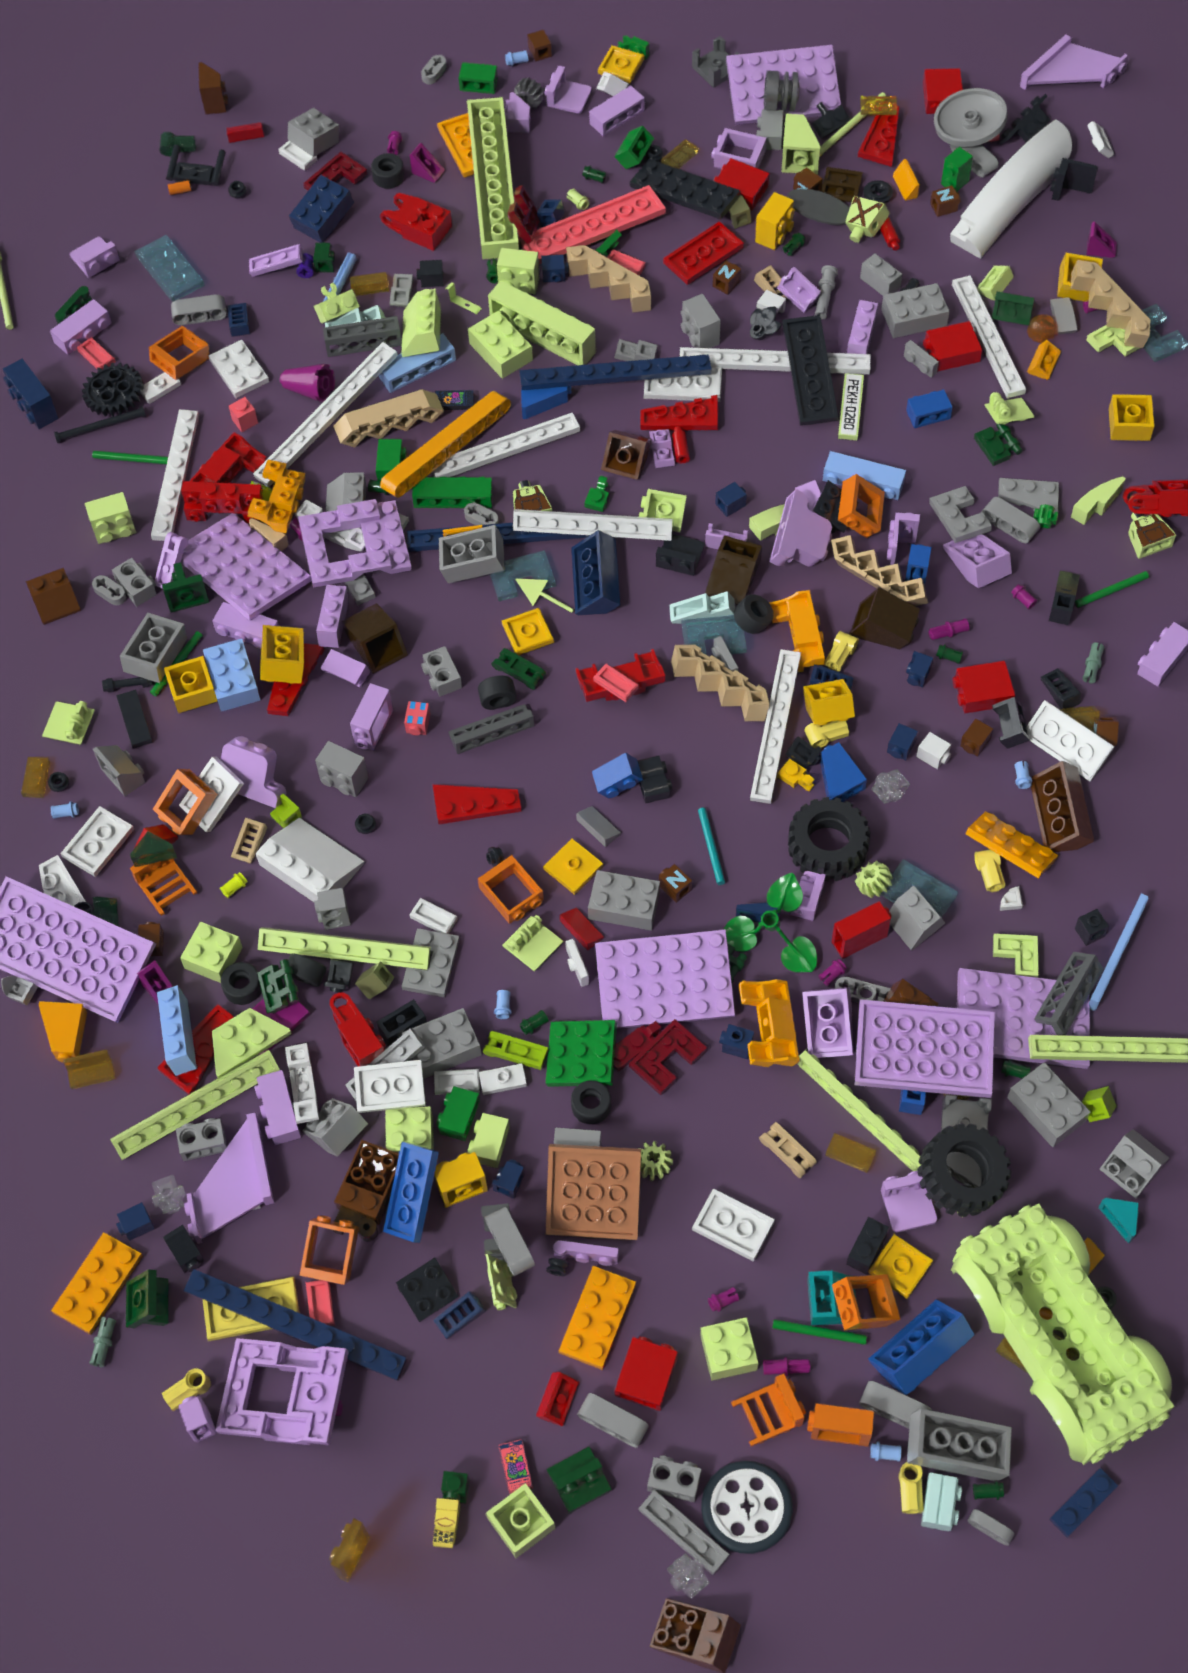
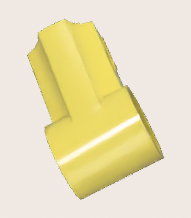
(842, 647)
(822, 734)
(989, 864)
(185, 1388)
(911, 1490)

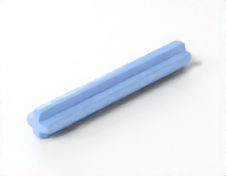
(343, 273)

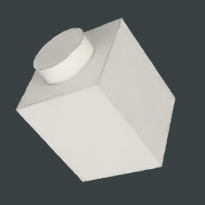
(934, 751)

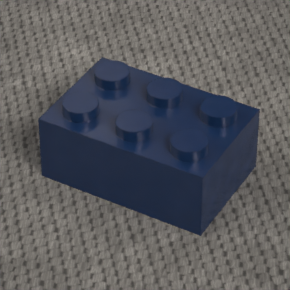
(321, 209)
(30, 394)

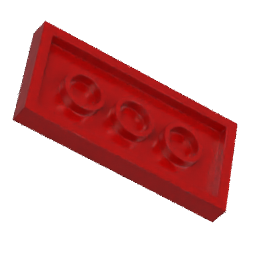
(703, 253)

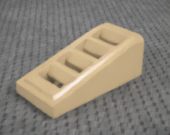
(764, 284)
(276, 538)
(248, 823)

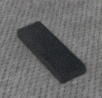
(134, 719)

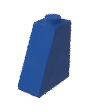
(540, 400)
(840, 773)

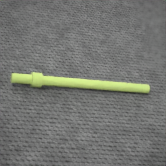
(839, 134)
(4, 301)

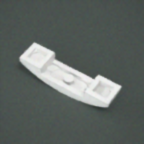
(347, 538)
(302, 1083)

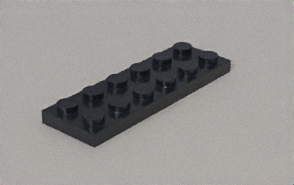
(686, 189)
(810, 370)

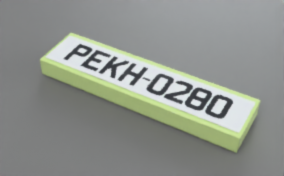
(851, 406)

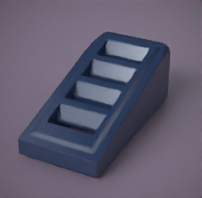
(239, 328)
(820, 671)
(753, 911)
(464, 1321)

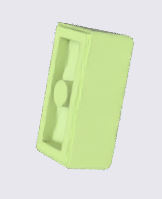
(995, 281)

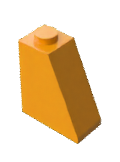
(64, 1027)

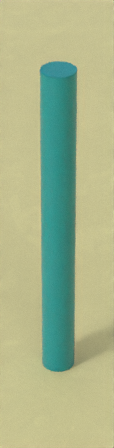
(711, 846)

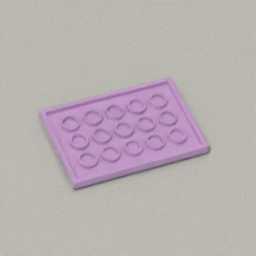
(815, 76)
(243, 566)
(665, 979)
(1015, 1005)
(925, 1048)

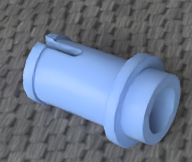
(517, 57)
(1023, 779)
(65, 810)
(503, 1004)
(887, 1452)

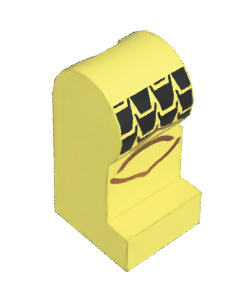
(446, 1522)

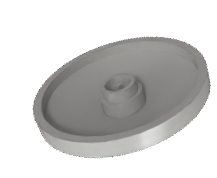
(970, 117)

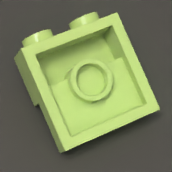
(664, 505)

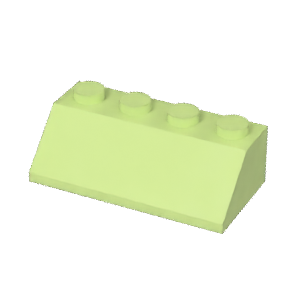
(421, 324)

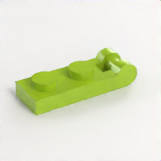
(516, 1050)

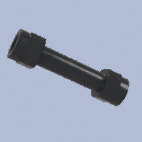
(109, 685)

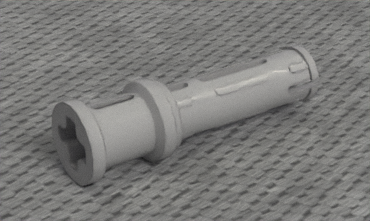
(826, 285)

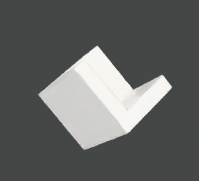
(611, 84)
(771, 299)

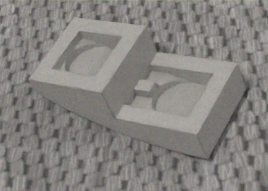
(401, 290)
(1064, 315)
(630, 351)

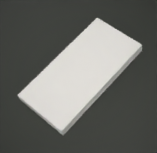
(685, 387)
(1068, 740)

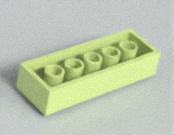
(544, 324)

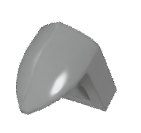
(18, 989)

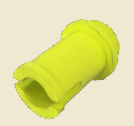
(233, 885)

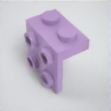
(566, 94)
(95, 256)
(902, 529)
(907, 1203)

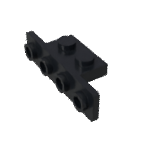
(1030, 122)

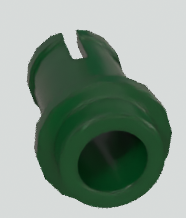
(593, 174)
(796, 241)
(492, 275)
(374, 486)
(949, 654)
(534, 1022)
(1014, 1069)
(988, 1490)

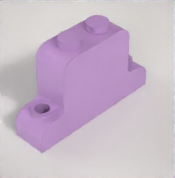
(801, 533)
(255, 767)

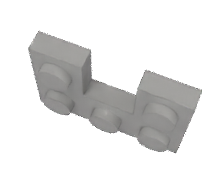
(958, 527)
(437, 977)

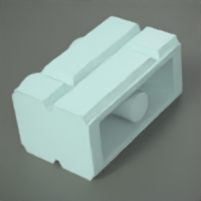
(940, 1502)

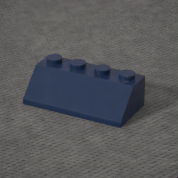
(595, 574)

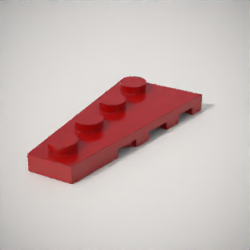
(880, 140)
(689, 416)
(285, 694)
(469, 803)
(203, 1050)

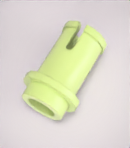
(581, 201)

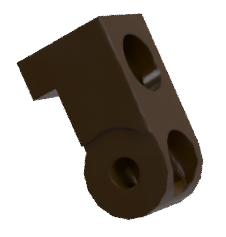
(367, 1226)

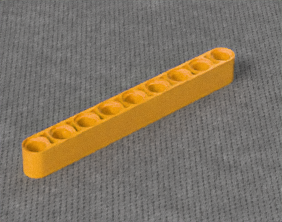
(445, 444)

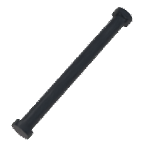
(99, 424)

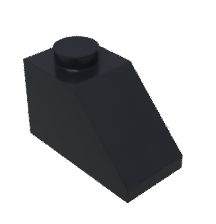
(183, 1249)

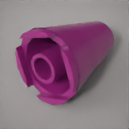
(310, 381)

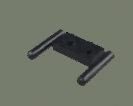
(194, 172)

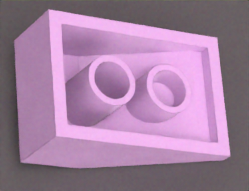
(979, 560)
(829, 1022)

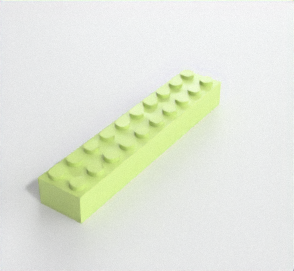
(492, 175)

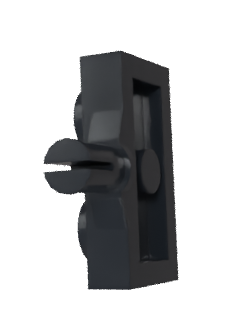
(830, 120)

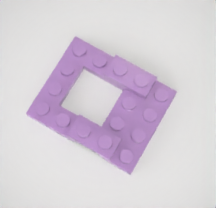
(381, 535)
(311, 1401)

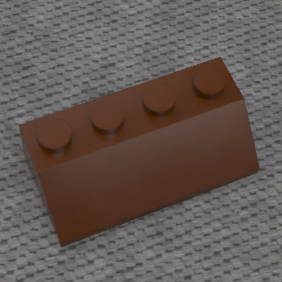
(1061, 808)

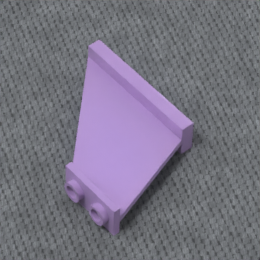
(1073, 64)
(233, 1184)

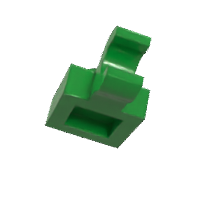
(635, 45)
(598, 497)

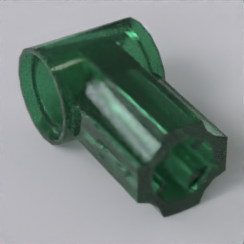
(169, 139)

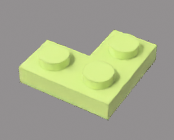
(1109, 336)
(1022, 948)

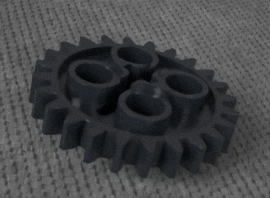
(112, 389)

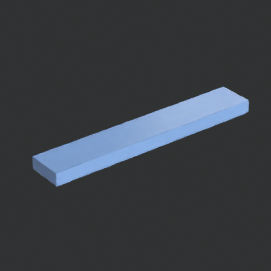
(1118, 951)

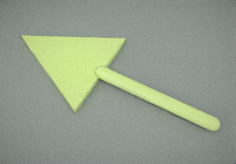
(533, 589)

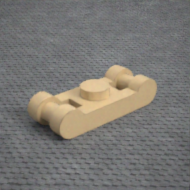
(788, 1149)

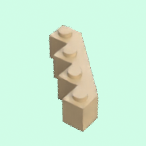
(605, 272)
(1108, 296)
(381, 417)
(866, 567)
(713, 676)

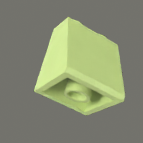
(799, 145)

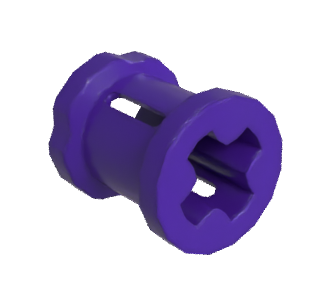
(305, 266)

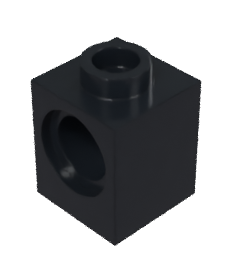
(1091, 927)

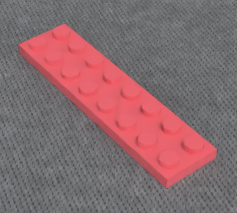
(596, 223)

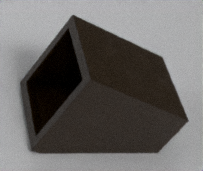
(885, 620)
(375, 637)

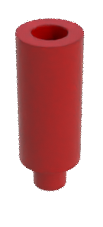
(890, 235)
(680, 445)

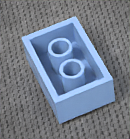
(231, 675)

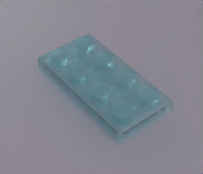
(169, 268)

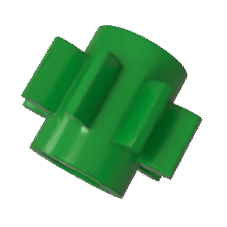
(1045, 516)

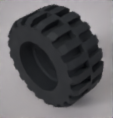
(829, 815)
(983, 1150)

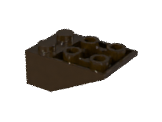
(734, 568)

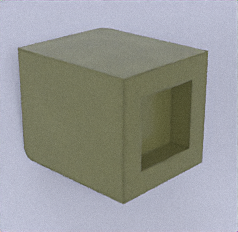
(740, 213)
(374, 980)

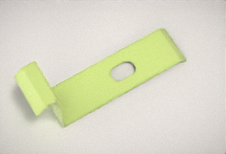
(460, 301)

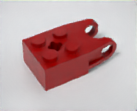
(418, 220)
(1161, 498)
(356, 1031)

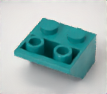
(822, 1298)

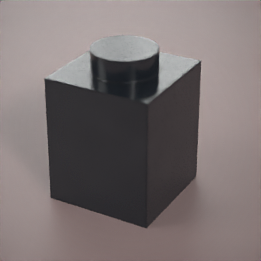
(431, 273)

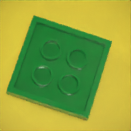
(581, 1052)

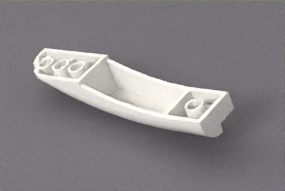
(1012, 189)

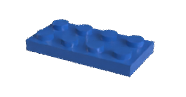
(410, 1192)

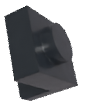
(803, 753)
(339, 976)

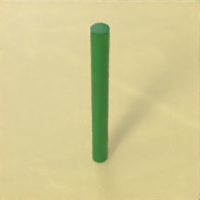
(130, 457)
(1111, 589)
(180, 658)
(820, 1332)

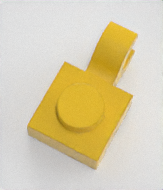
(795, 774)

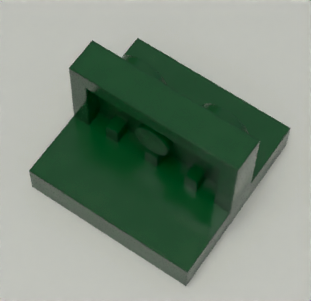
(1012, 308)
(184, 591)
(147, 1300)
(579, 1480)

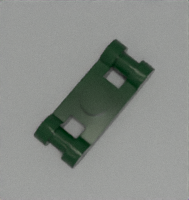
(73, 304)
(518, 668)

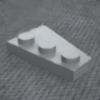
(1029, 492)

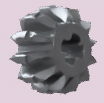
(530, 92)

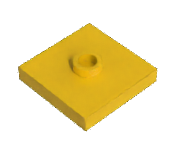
(621, 63)
(527, 631)
(573, 866)
(902, 1264)

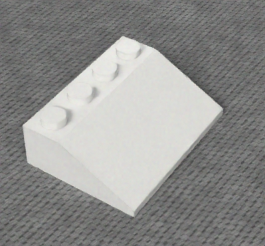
(308, 859)

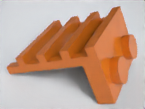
(154, 874)
(785, 1404)

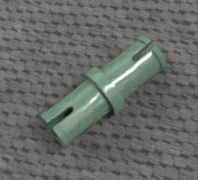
(1093, 663)
(102, 1342)

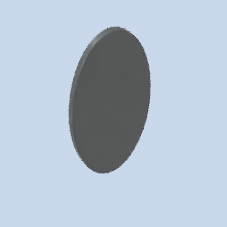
(819, 206)

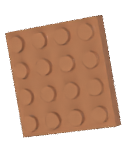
(593, 1191)

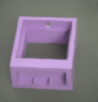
(739, 139)
(371, 717)

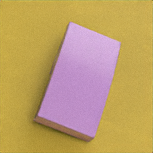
(662, 448)

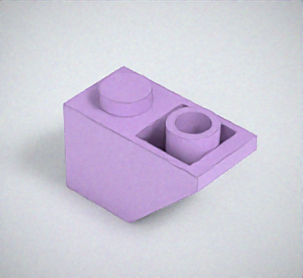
(518, 114)

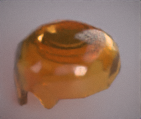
(1042, 328)

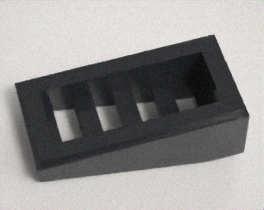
(1067, 700)

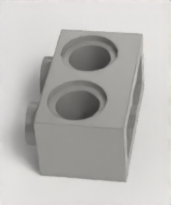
(133, 583)
(445, 670)
(332, 909)
(202, 1144)
(672, 1486)

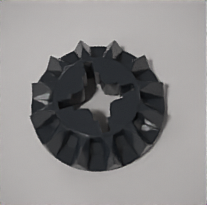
(881, 187)

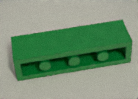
(452, 492)

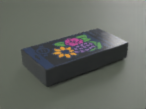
(456, 399)

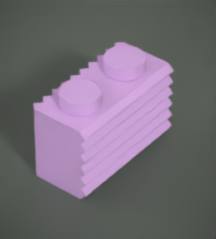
(197, 1418)

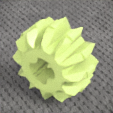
(874, 879)
(659, 1155)

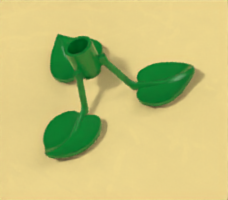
(785, 895)

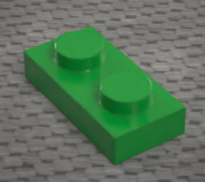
(610, 243)

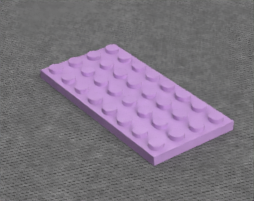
(69, 950)

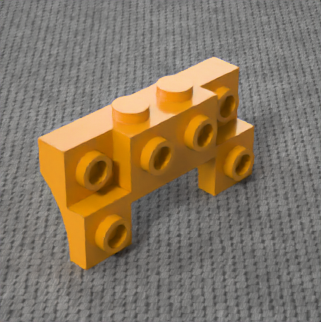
(283, 499)
(803, 626)
(775, 1023)

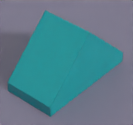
(1121, 1215)

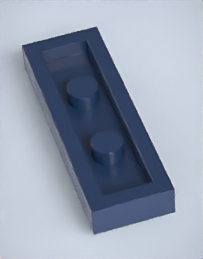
(1083, 1502)

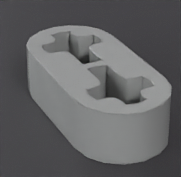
(436, 70)
(482, 515)
(106, 593)
(991, 1527)

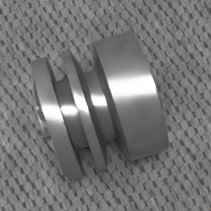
(781, 90)

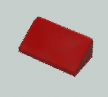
(245, 132)
(581, 928)
(557, 1398)

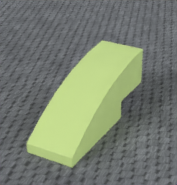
(1097, 500)
(766, 522)

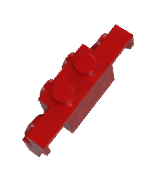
(229, 460)
(218, 498)
(643, 671)

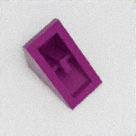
(424, 164)
(1100, 242)
(153, 980)

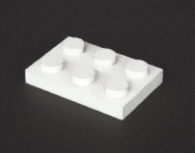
(238, 368)
(224, 783)
(97, 841)
(389, 1086)
(733, 1224)

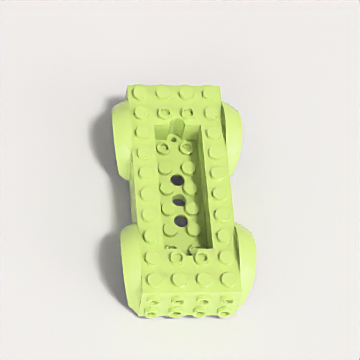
(1119, 1379)

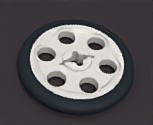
(719, 1526)

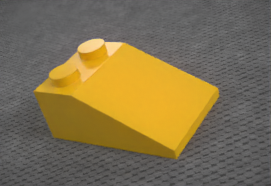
(282, 654)

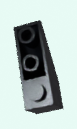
(1064, 598)

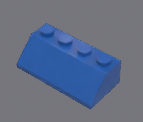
(921, 1346)

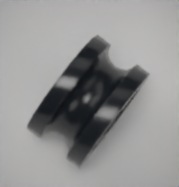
(557, 1267)

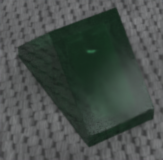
(152, 850)

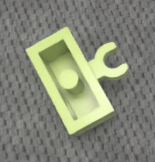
(336, 304)

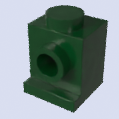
(324, 258)
(455, 1486)

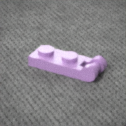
(169, 557)
(585, 1252)

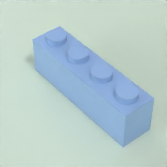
(411, 368)
(887, 478)
(176, 1030)

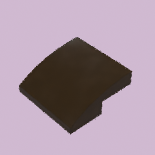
(842, 183)

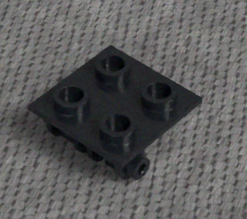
(829, 504)
(426, 1289)

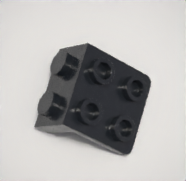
(1073, 176)
(680, 554)

